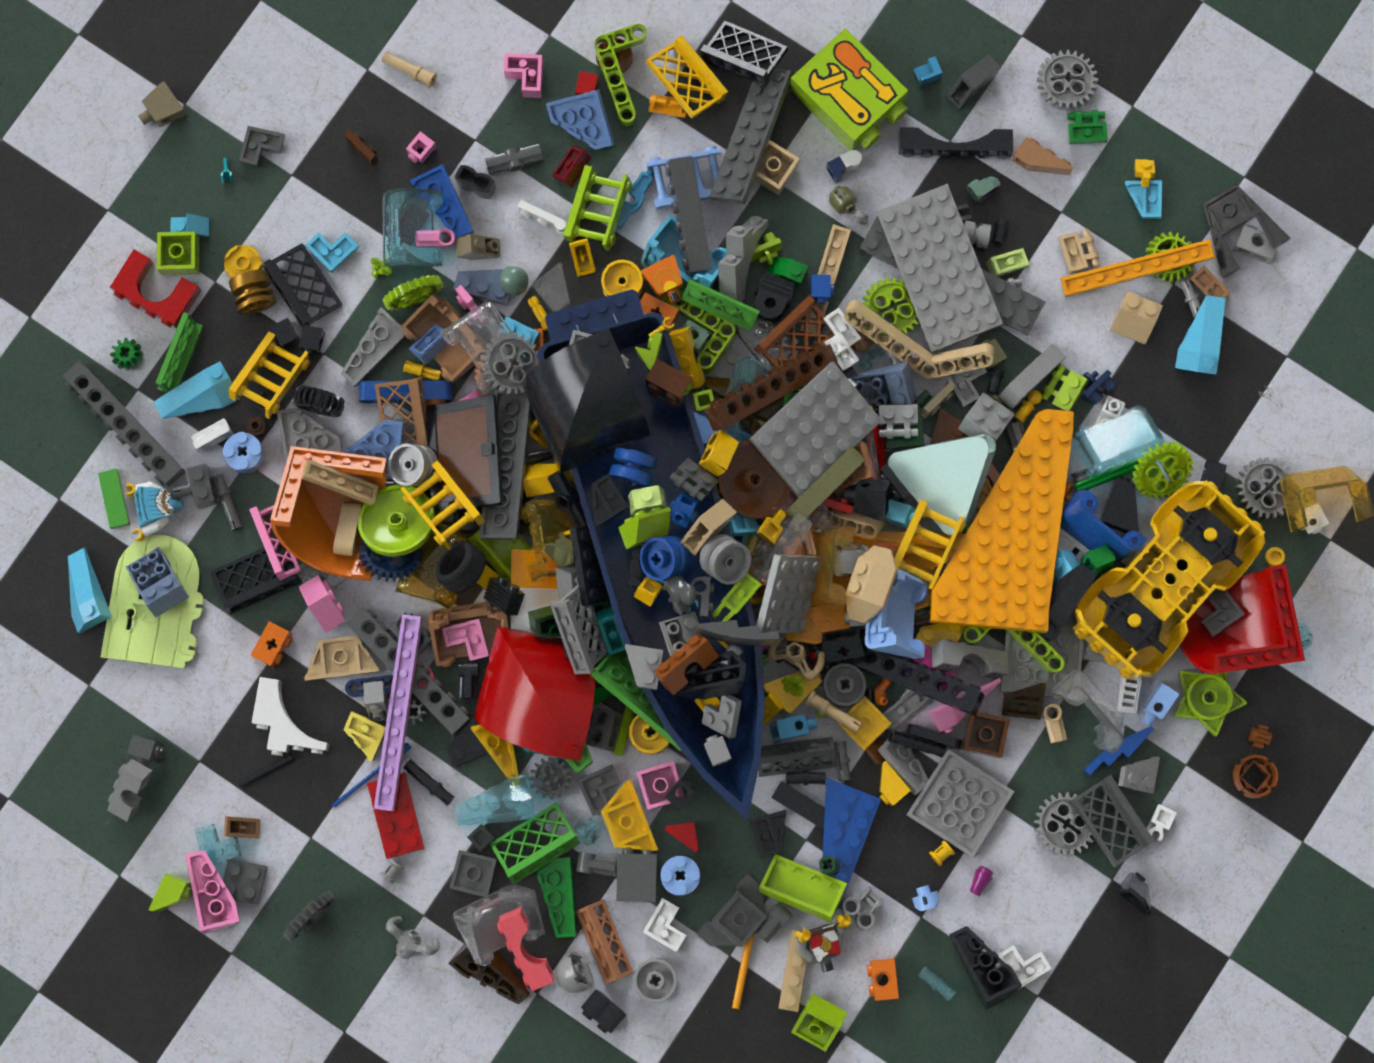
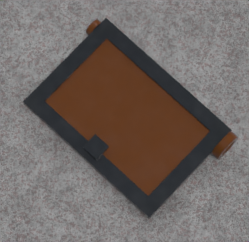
(467, 447)

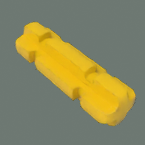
(538, 311)

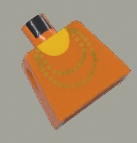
(664, 279)

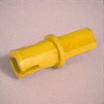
(422, 371)

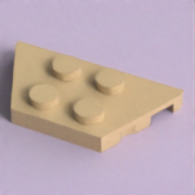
(340, 658)

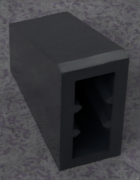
(1121, 507)

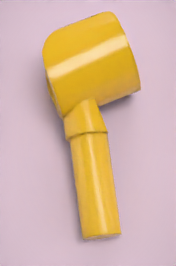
(663, 327)

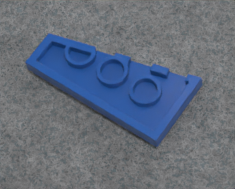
(451, 210)

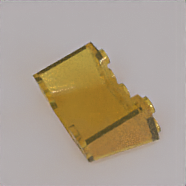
(545, 527)
(423, 583)

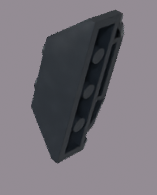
(718, 679)

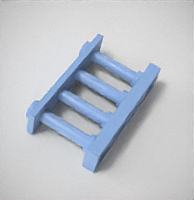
(663, 199)

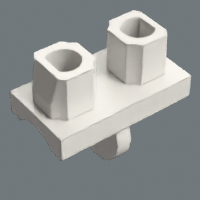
(842, 351)

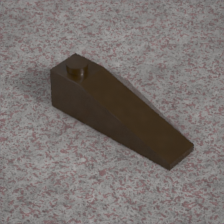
(719, 388)
(496, 974)

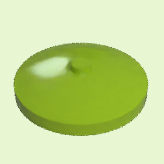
(392, 525)

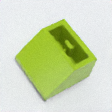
(645, 526)

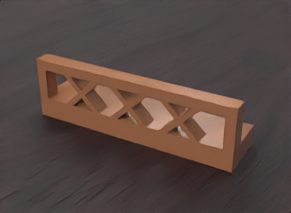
(601, 943)

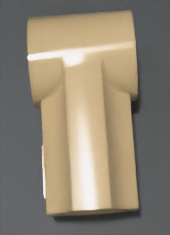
(1054, 725)

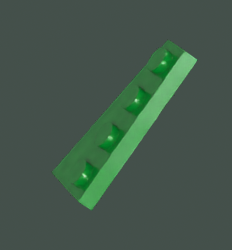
(558, 894)

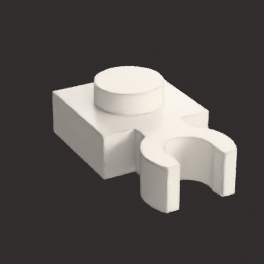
(1162, 819)

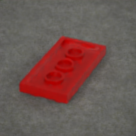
(398, 828)

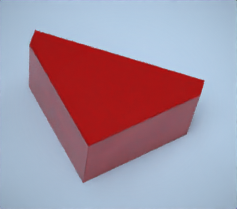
(684, 833)

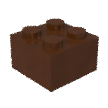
(668, 383)
(985, 735)

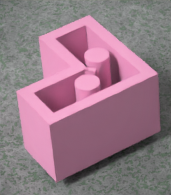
(529, 69)
(321, 603)

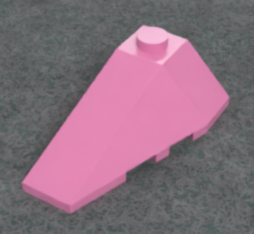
(946, 717)
(212, 899)

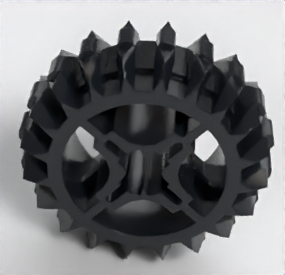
(318, 401)

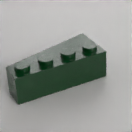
(544, 624)

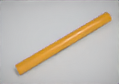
(742, 972)

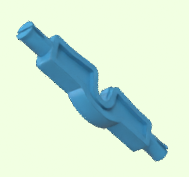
(637, 192)

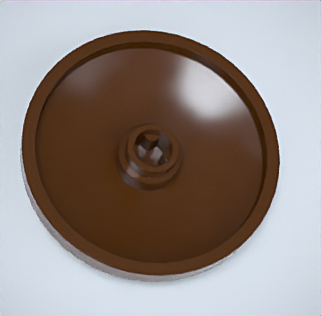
(752, 484)

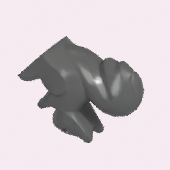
(680, 594)

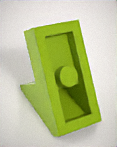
(649, 357)

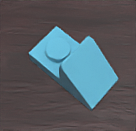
(191, 223)

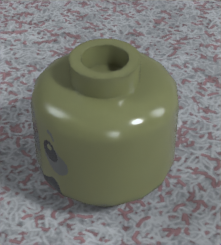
(842, 200)

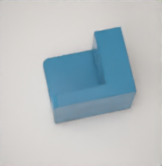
(929, 72)

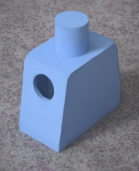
(1162, 695)

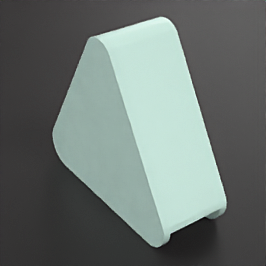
(947, 475)

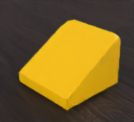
(648, 591)

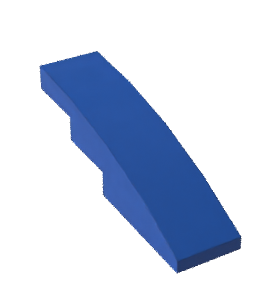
(1129, 745)

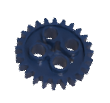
(384, 565)

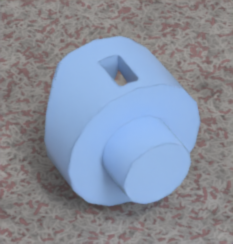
(920, 901)

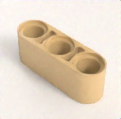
(864, 526)
(347, 529)

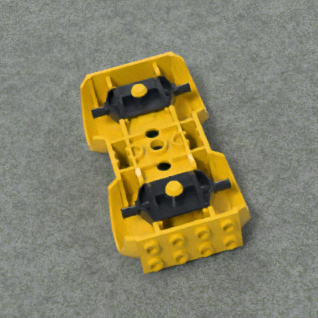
(1118, 608)

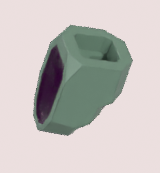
(983, 187)

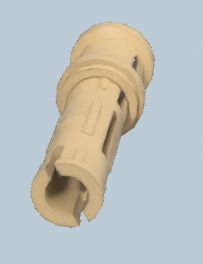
(416, 72)
(825, 707)

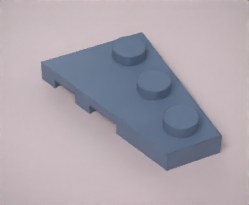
(483, 285)

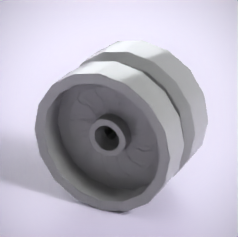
(411, 464)
(725, 559)
(643, 980)

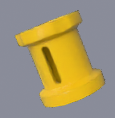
(941, 853)

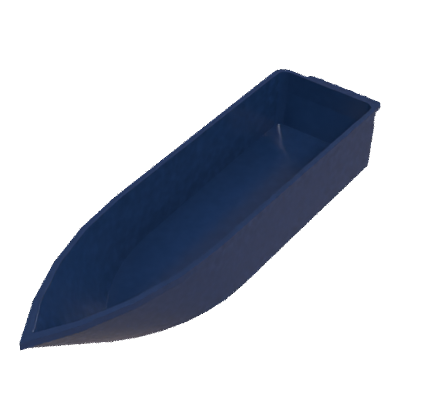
(671, 440)

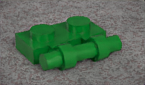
(1087, 132)

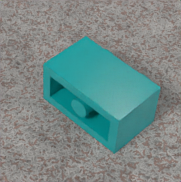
(610, 631)

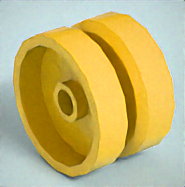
(618, 272)
(642, 742)

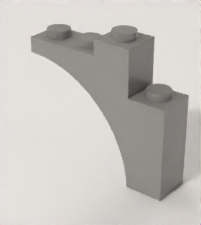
(740, 248)

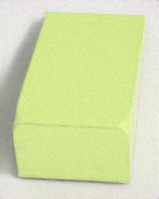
(1007, 262)

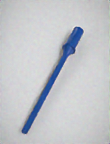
(407, 747)

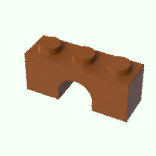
(672, 670)

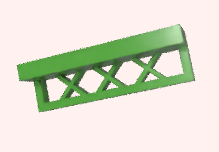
(720, 305)

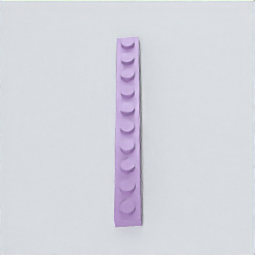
(398, 712)

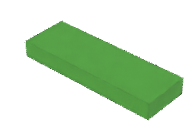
(113, 498)

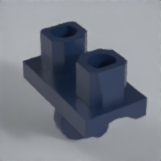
(1104, 380)

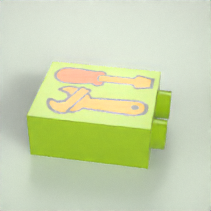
(850, 91)

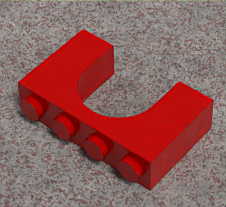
(128, 286)

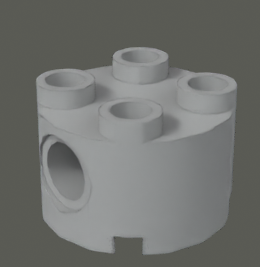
(847, 557)

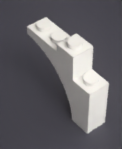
(283, 733)

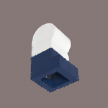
(848, 161)

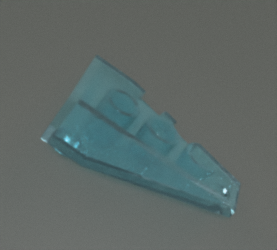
(502, 803)

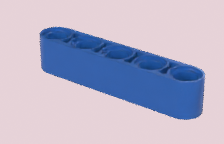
(432, 390)

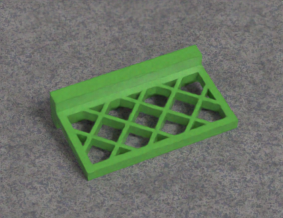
(179, 354)
(539, 857)

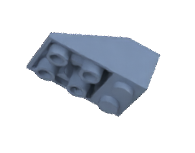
(886, 385)
(157, 582)

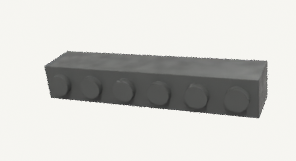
(689, 215)

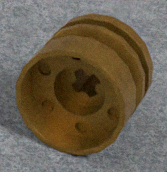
(252, 291)

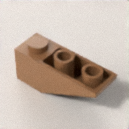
(1036, 158)

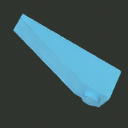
(1203, 339)
(199, 393)
(86, 596)

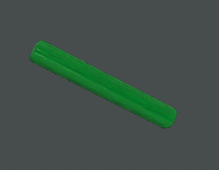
(1106, 476)

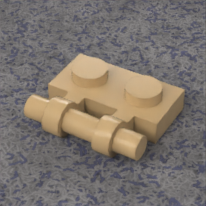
(1073, 252)

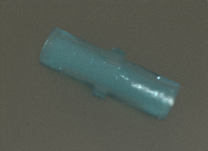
(937, 983)

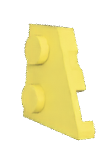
(365, 733)

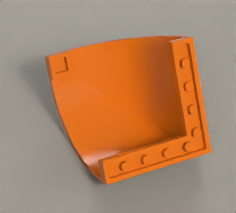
(308, 514)

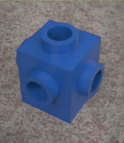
(683, 510)

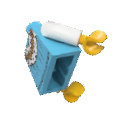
(153, 507)

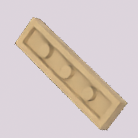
(339, 482)
(793, 977)

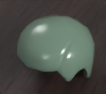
(514, 280)

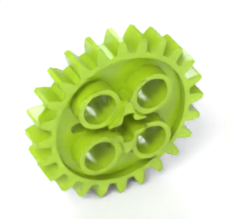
(412, 292)
(883, 292)
(1176, 464)

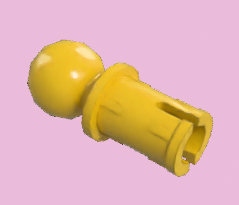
(1027, 407)

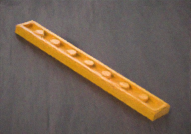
(1137, 268)

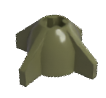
(561, 551)

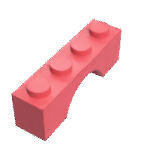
(536, 970)

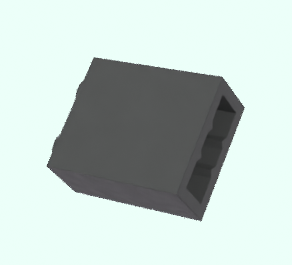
(636, 876)

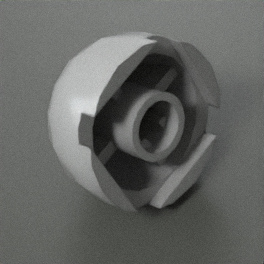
(573, 974)

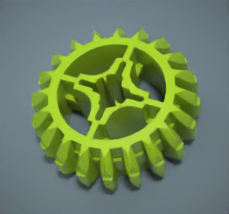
(1175, 242)

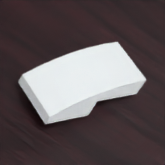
(1111, 408)

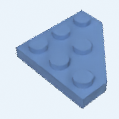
(583, 118)
(379, 441)

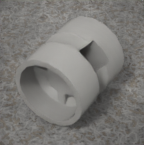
(979, 234)

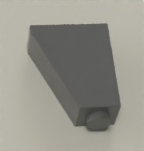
(973, 81)

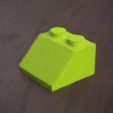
(171, 892)
(819, 1022)

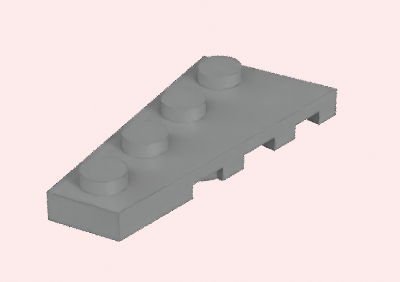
(376, 344)

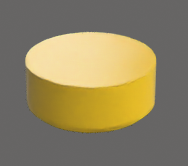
(1274, 556)

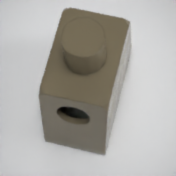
(161, 106)

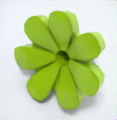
(379, 268)
(793, 684)

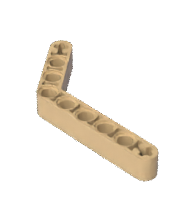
(980, 355)

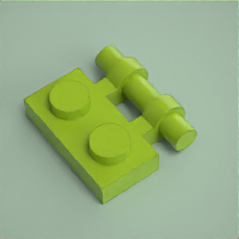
(1069, 391)

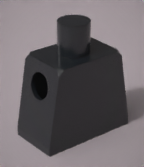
(870, 498)

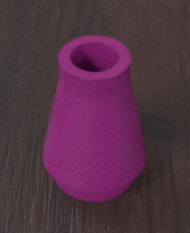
(981, 879)

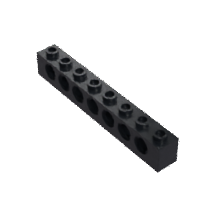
(969, 703)

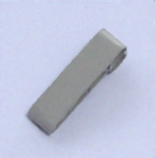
(1031, 376)

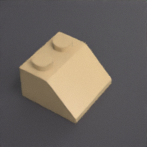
(1136, 317)

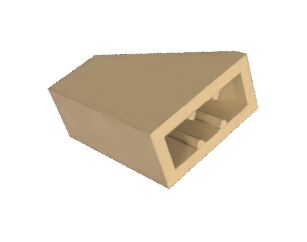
(708, 525)

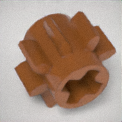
(1260, 736)

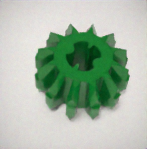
(133, 351)

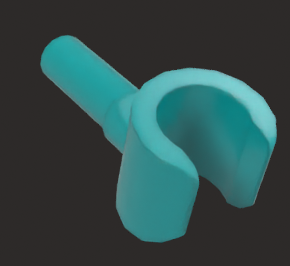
(226, 174)

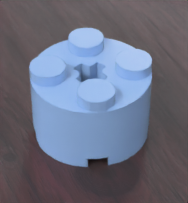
(244, 442)
(691, 875)

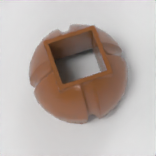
(1266, 768)

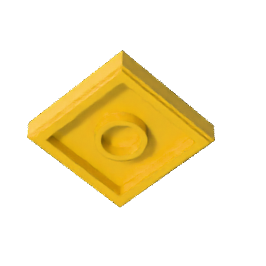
(872, 726)

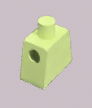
(646, 499)

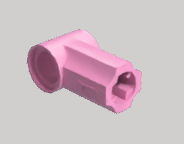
(432, 238)

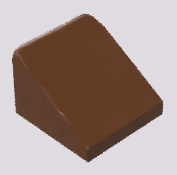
(873, 752)

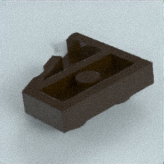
(1024, 702)

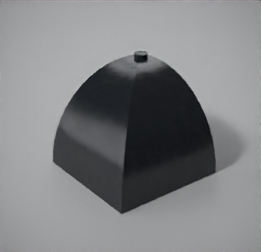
(585, 401)

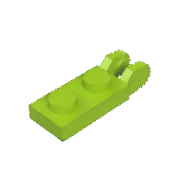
(738, 596)

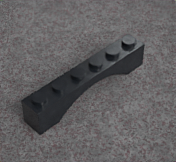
(916, 142)

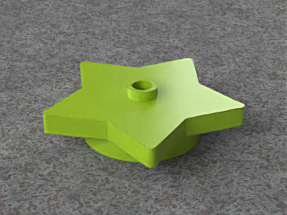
(1194, 706)

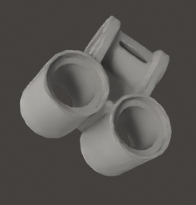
(864, 906)

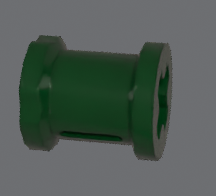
(824, 867)

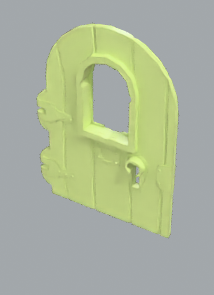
(153, 639)

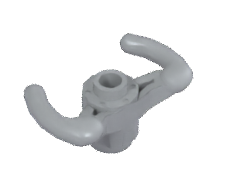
(409, 940)

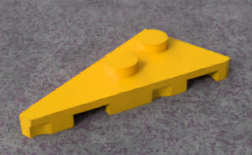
(499, 750)

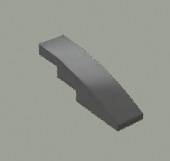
(730, 632)

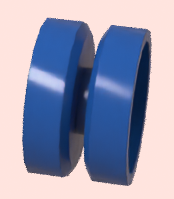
(633, 465)
(664, 558)

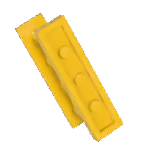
(259, 359)
(449, 489)
(914, 529)

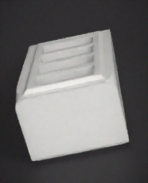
(1132, 710)

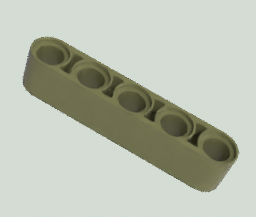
(826, 483)

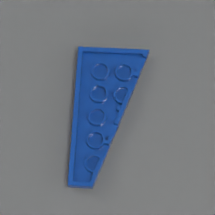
(846, 826)

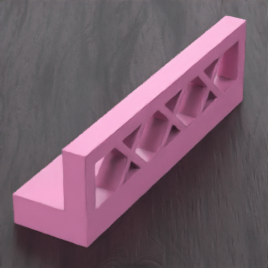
(271, 550)

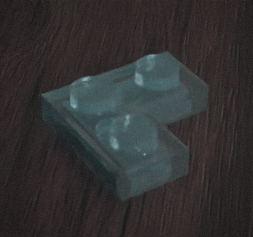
(216, 850)

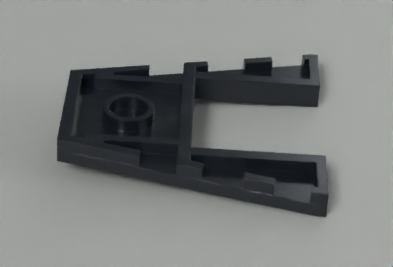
(1230, 211)

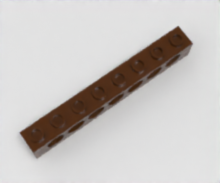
(721, 418)

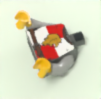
(822, 942)

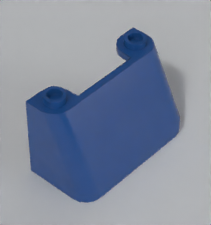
(1091, 532)

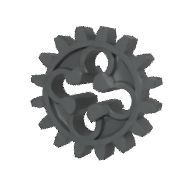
(540, 774)

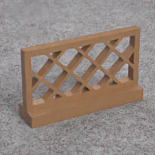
(418, 407)

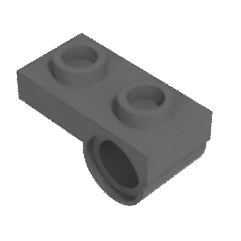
(706, 606)

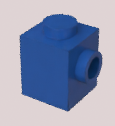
(821, 288)

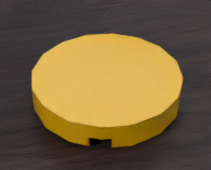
(242, 259)

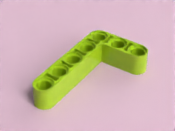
(615, 71)
(717, 330)
(1029, 646)

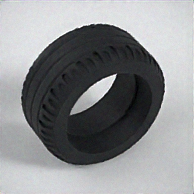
(460, 567)

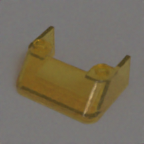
(1300, 487)

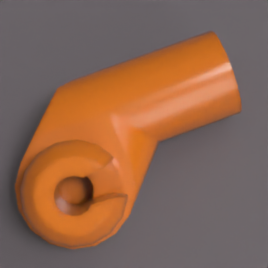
(880, 693)

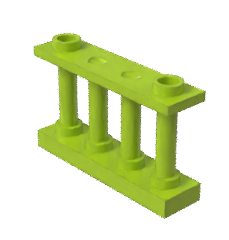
(584, 195)

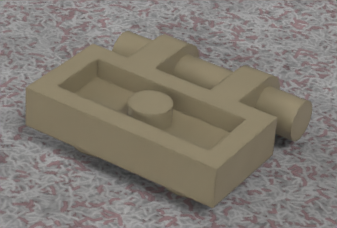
(939, 399)

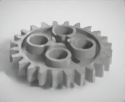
(1067, 96)
(496, 355)
(1254, 475)
(1056, 838)

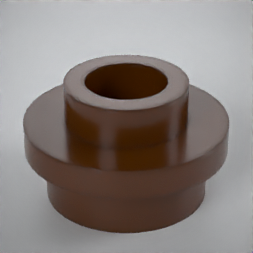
(260, 430)

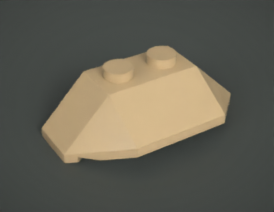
(870, 584)

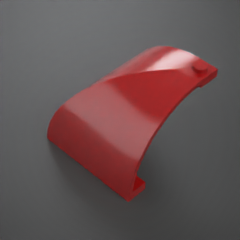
(1260, 638)
(535, 695)

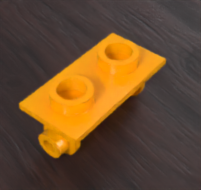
(666, 106)

